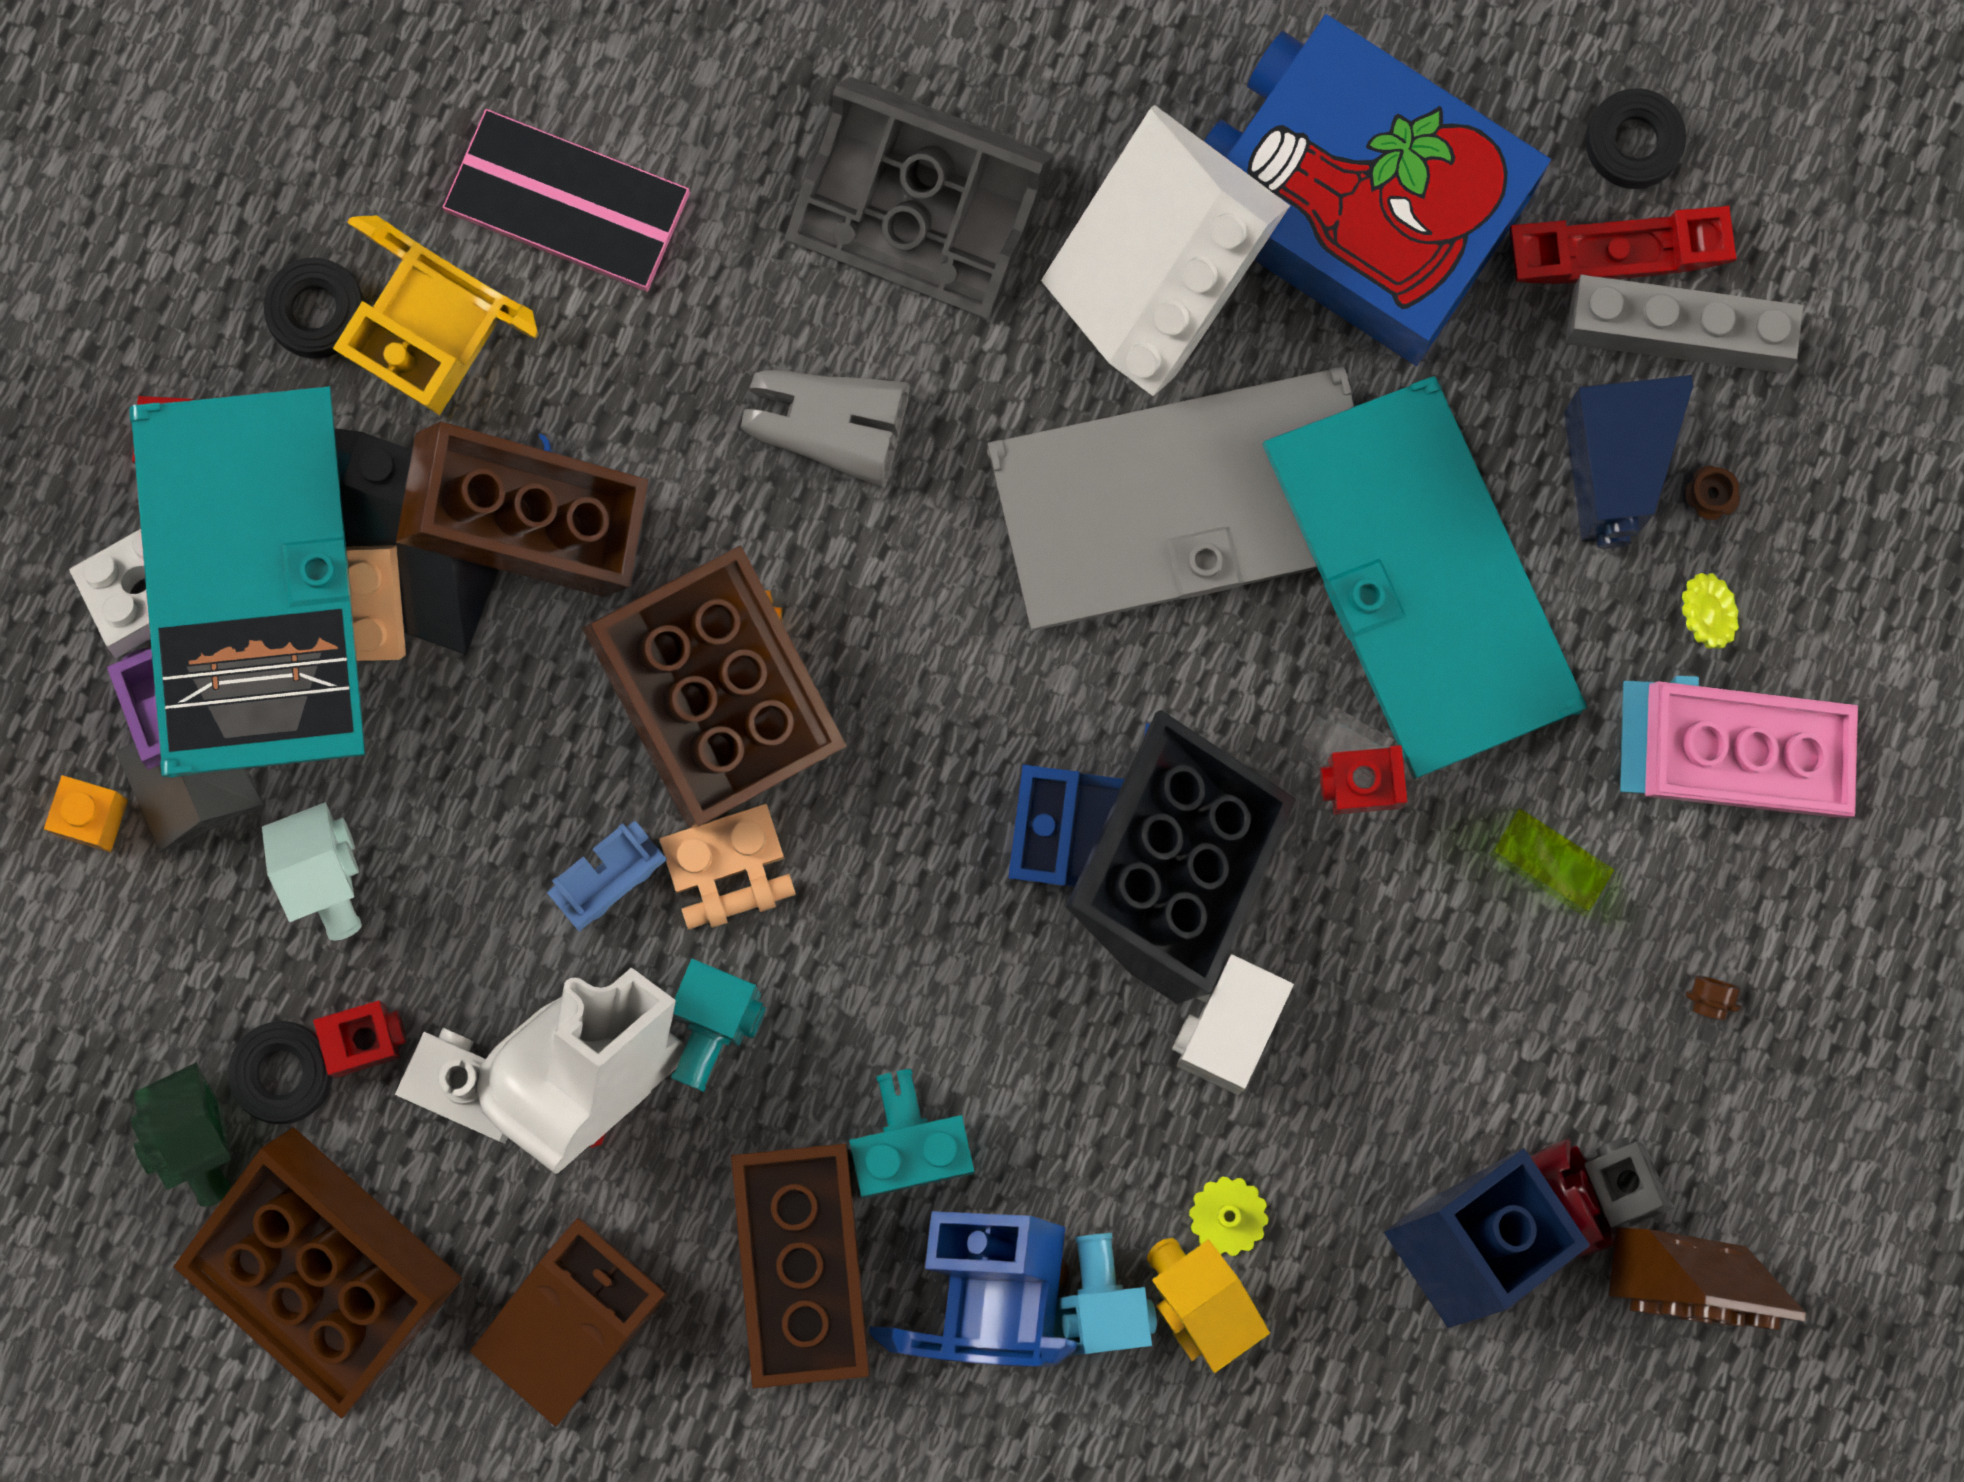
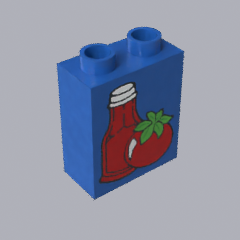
(1385, 183)

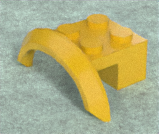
(425, 320)

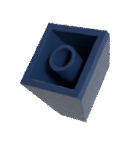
(1621, 453)
(1487, 1240)

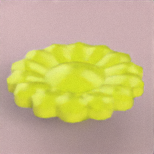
(1710, 610)
(1229, 1215)

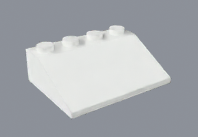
(1161, 250)

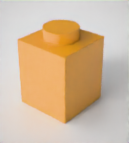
(86, 813)

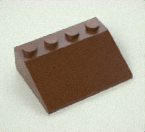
(714, 687)
(316, 1271)

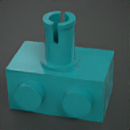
(717, 1013)
(909, 1148)

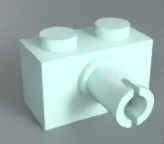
(313, 867)

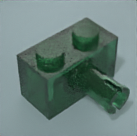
(183, 1134)

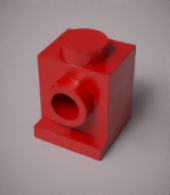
(1387, 789)
(338, 1036)

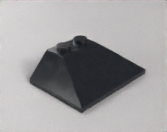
(438, 592)

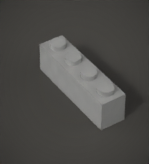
(1684, 324)

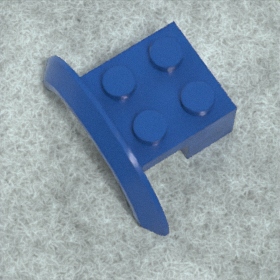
(1058, 822)
(998, 1292)

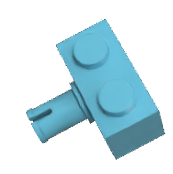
(1103, 1313)

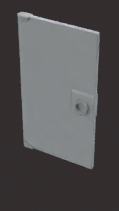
(1157, 500)

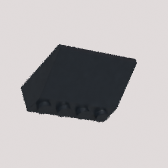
(1179, 860)

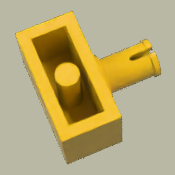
(1204, 1303)

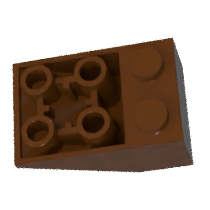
(1697, 1280)
(568, 1321)

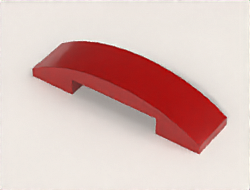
(1623, 249)

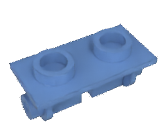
(589, 892)

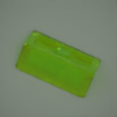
(1552, 862)

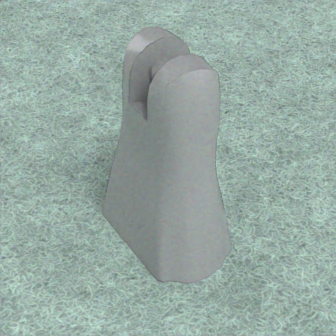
(832, 420)

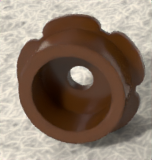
(1719, 479)
(1713, 997)

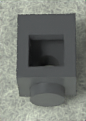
(1620, 1207)

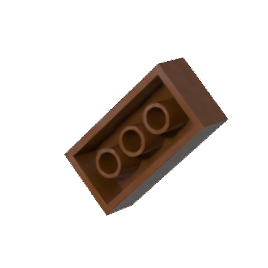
(522, 509)
(800, 1266)

